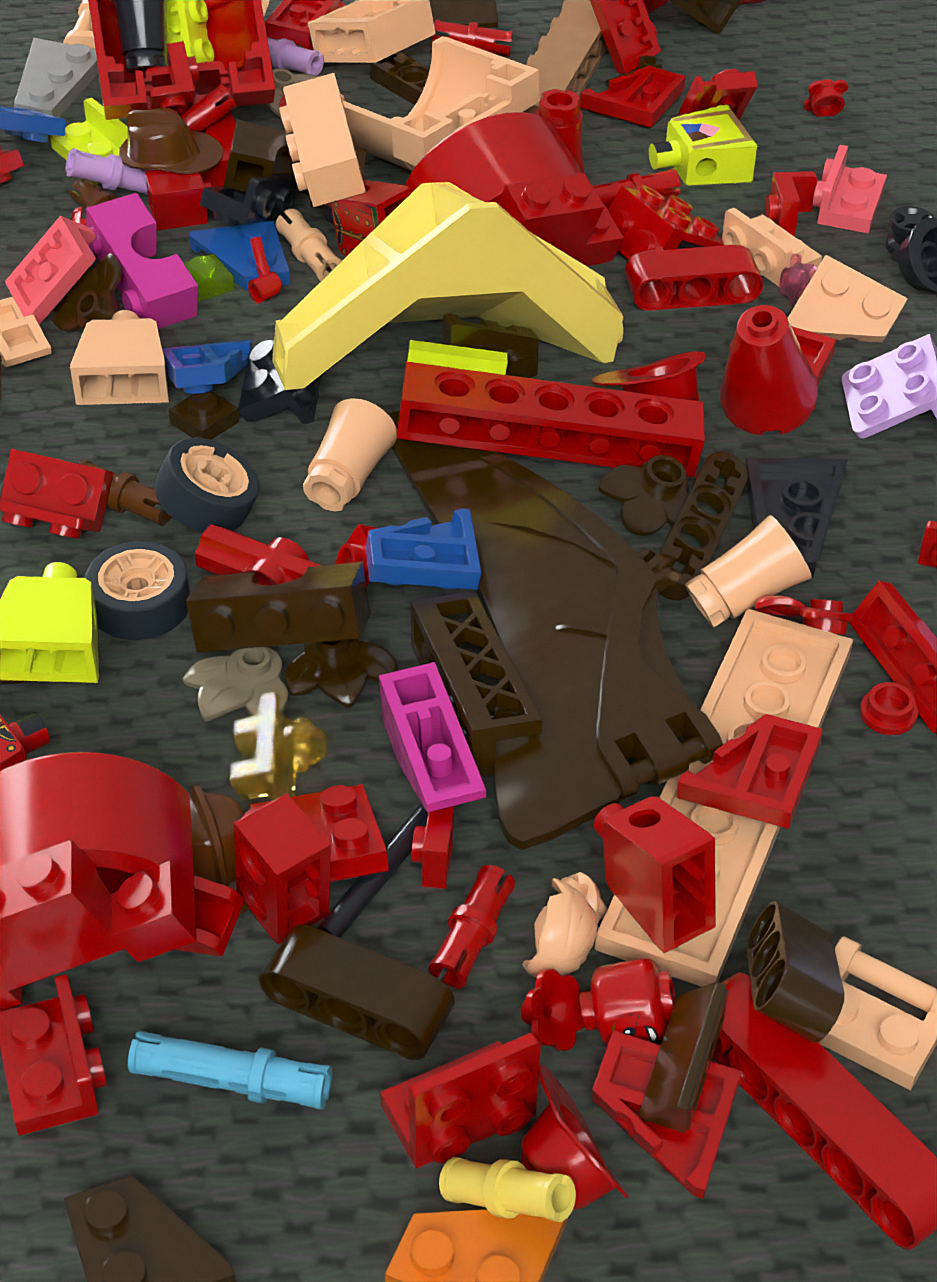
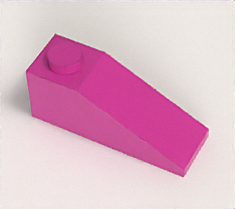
(428, 738)

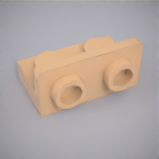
(767, 243)

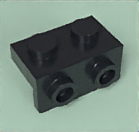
(262, 202)
(264, 392)

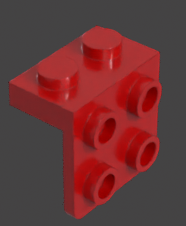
(657, 223)

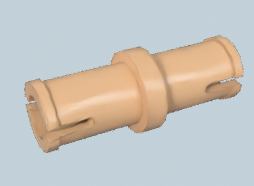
(307, 243)

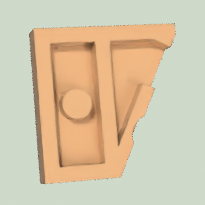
(846, 304)

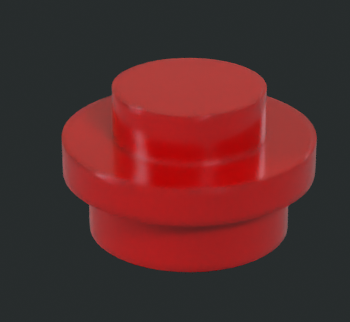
(889, 709)

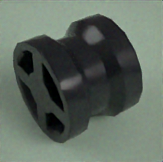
(901, 224)

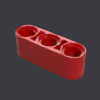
(693, 277)

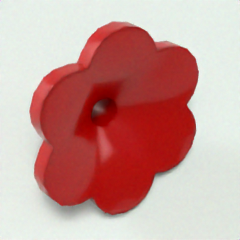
(554, 1010)

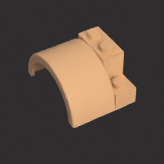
(459, 90)

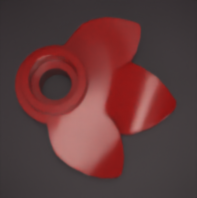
(821, 614)

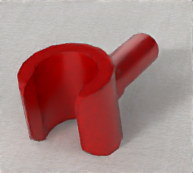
(268, 282)

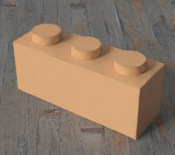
(321, 141)

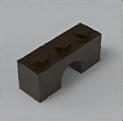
(261, 153)
(317, 607)

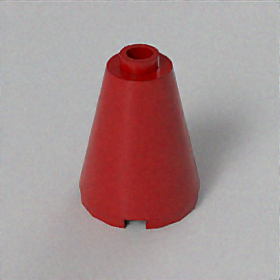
(767, 375)

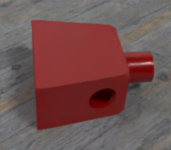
(660, 869)

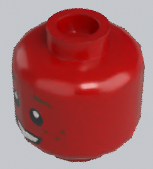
(629, 1000)

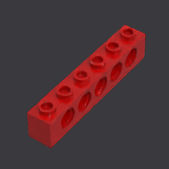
(547, 418)

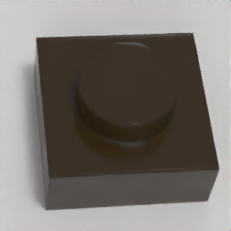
(204, 415)

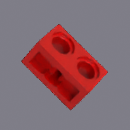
(282, 867)

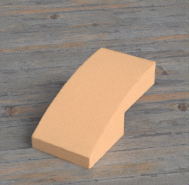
(19, 335)

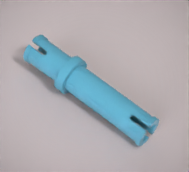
(245, 1072)

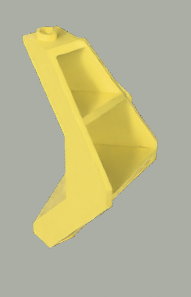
(442, 258)

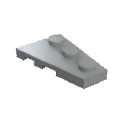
(55, 76)

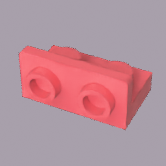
(848, 195)
(51, 268)

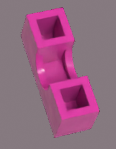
(148, 287)

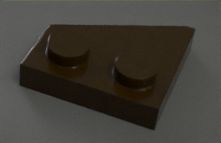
(136, 1238)

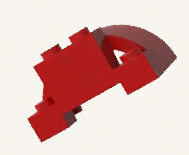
(239, 61)
(532, 176)
(59, 825)

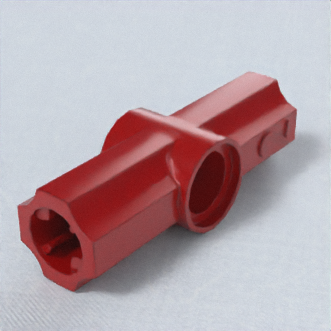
(233, 553)

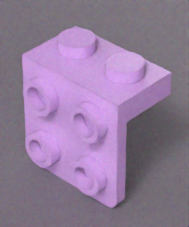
(892, 387)

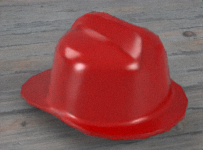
(668, 377)
(565, 1146)

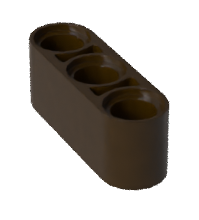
(794, 972)
(357, 991)

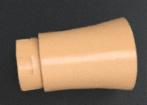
(350, 449)
(753, 568)

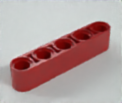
(832, 1118)

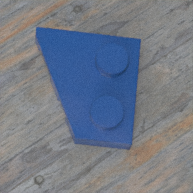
(30, 123)
(235, 251)
(201, 366)

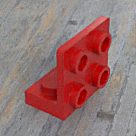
(465, 1100)

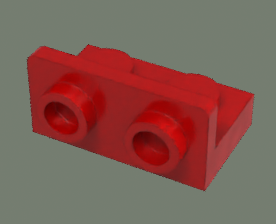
(292, 19)
(626, 32)
(54, 492)
(46, 1062)

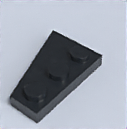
(799, 496)

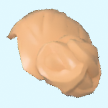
(567, 926)

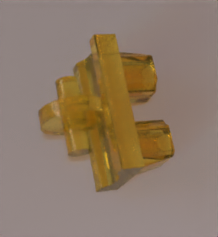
(280, 751)

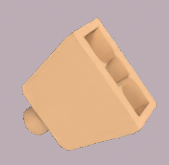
(119, 362)

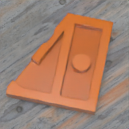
(475, 1248)

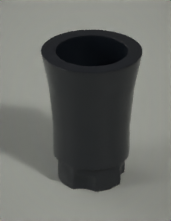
(142, 33)

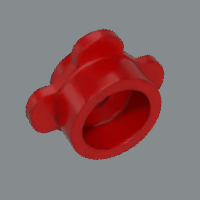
(826, 97)

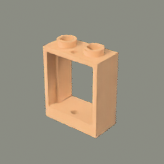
(371, 30)

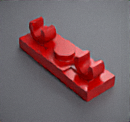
(900, 645)

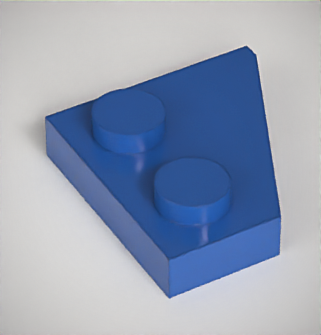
(425, 554)

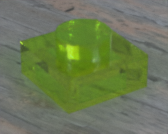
(210, 276)

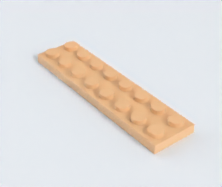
(767, 670)

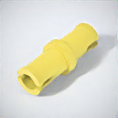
(507, 1189)

